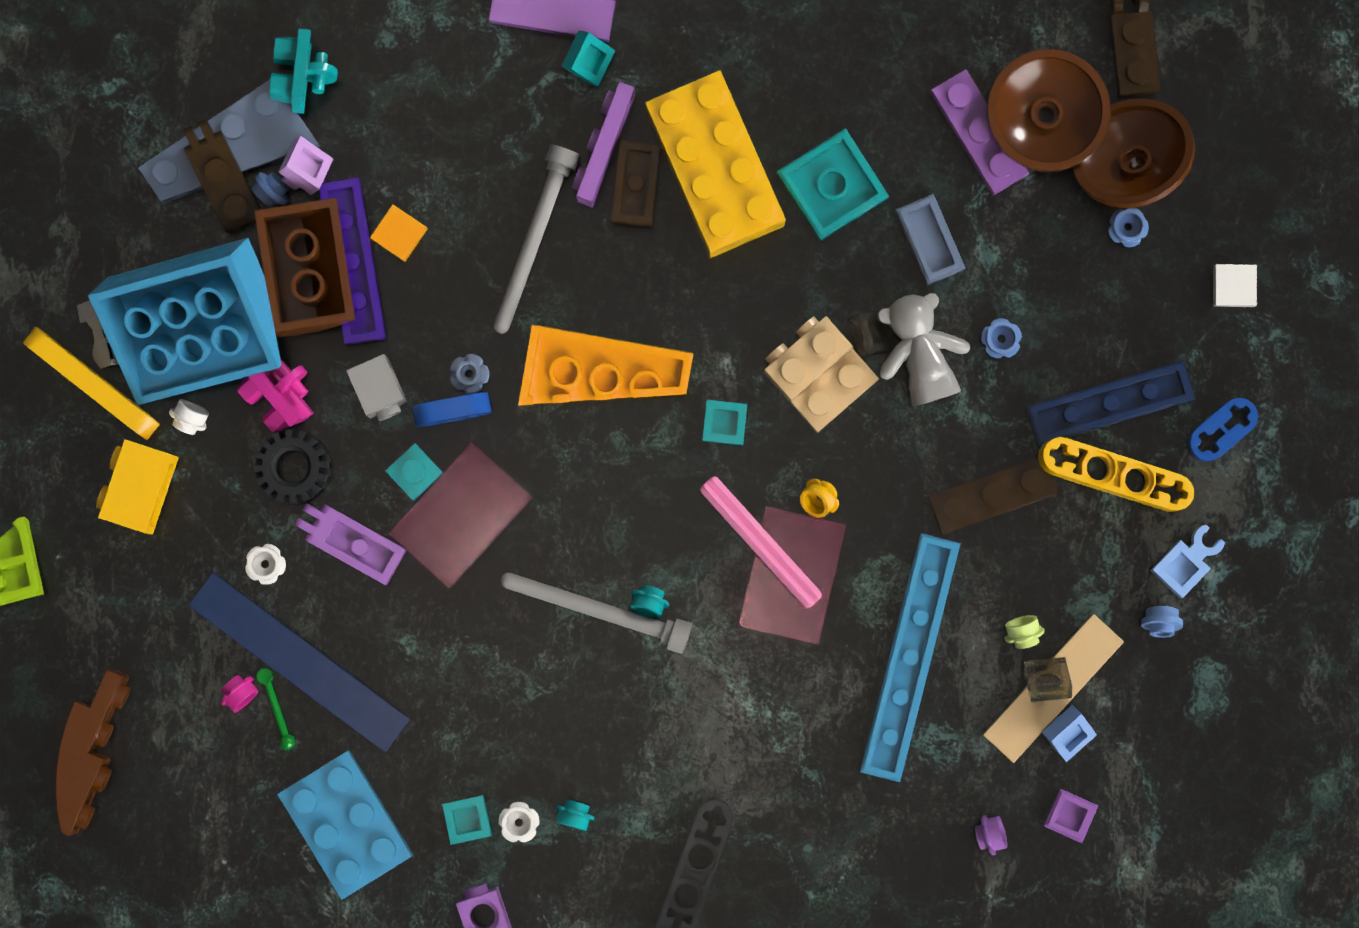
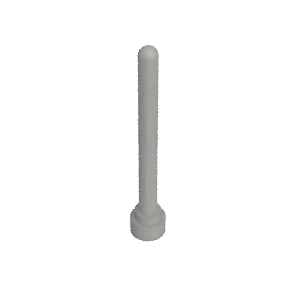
(560, 164)
(671, 633)

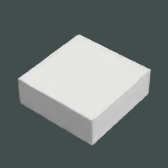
(1234, 285)

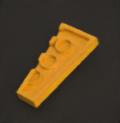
(592, 367)

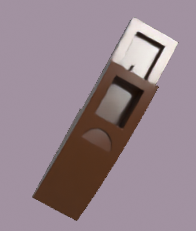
(80, 766)

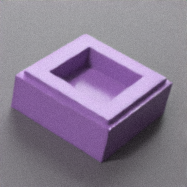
(1070, 815)

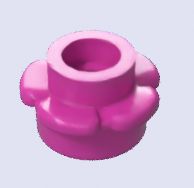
(238, 693)

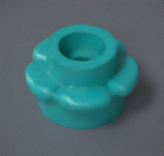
(648, 602)
(574, 815)

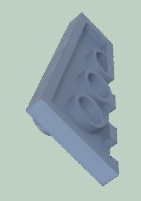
(256, 131)

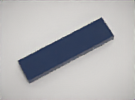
(1110, 403)

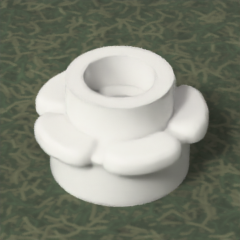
(189, 417)
(254, 564)
(519, 811)

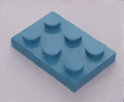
(345, 824)

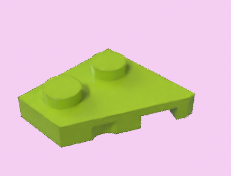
(18, 564)

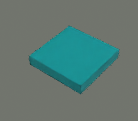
(832, 184)

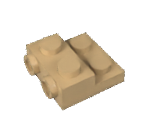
(819, 372)

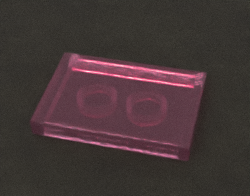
(460, 515)
(815, 549)

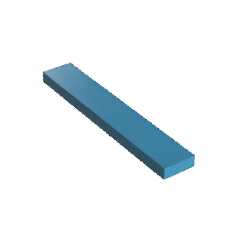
(909, 657)

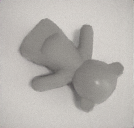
(920, 347)

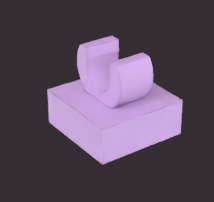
(305, 166)

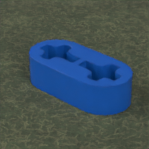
(451, 409)
(1216, 422)

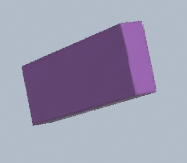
(556, 16)

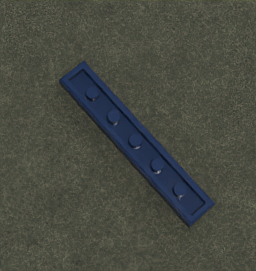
(299, 662)

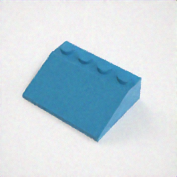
(189, 321)

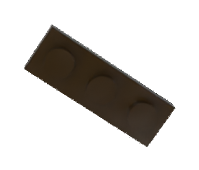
(991, 496)

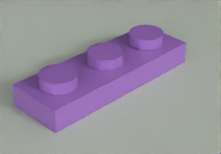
(967, 116)
(603, 143)

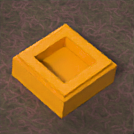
(398, 233)

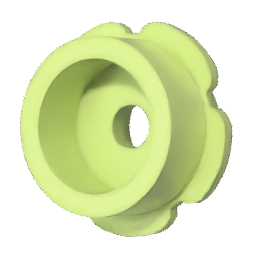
(1023, 631)

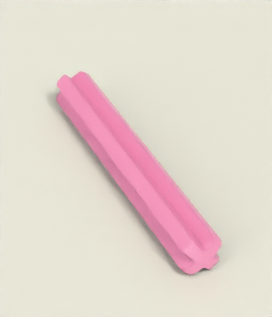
(760, 542)

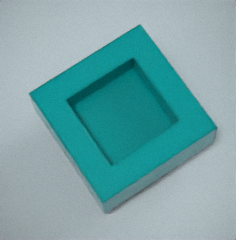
(588, 58)
(724, 422)
(414, 472)
(467, 819)

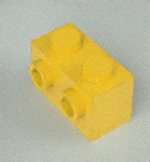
(136, 486)

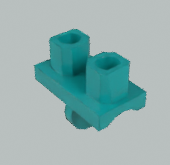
(297, 53)

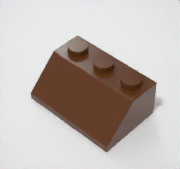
(305, 267)

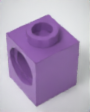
(481, 895)

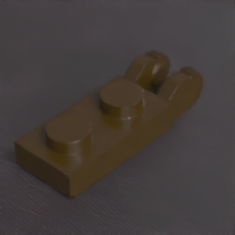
(1134, 50)

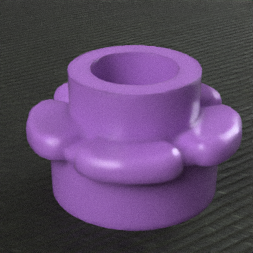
(991, 834)

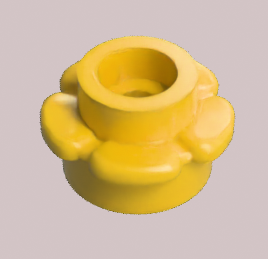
(819, 498)

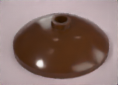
(1063, 87)
(1138, 134)

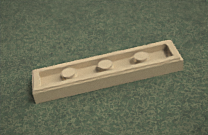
(1025, 720)

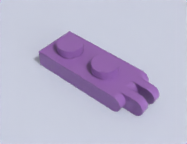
(352, 542)

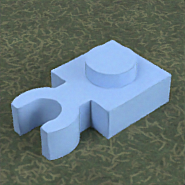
(1183, 565)

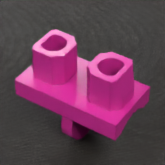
(283, 392)

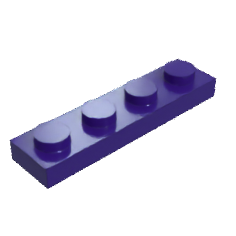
(360, 263)

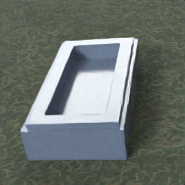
(930, 239)

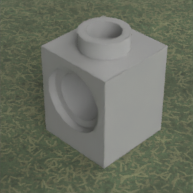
(377, 388)

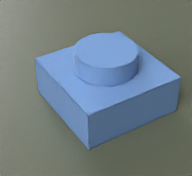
(1069, 733)

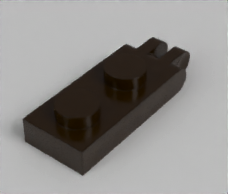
(221, 177)

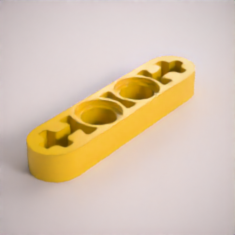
(91, 383)
(1117, 469)

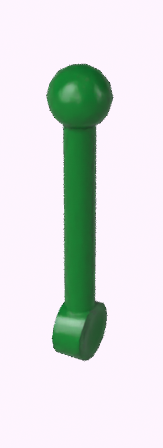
(265, 676)

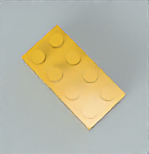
(715, 164)

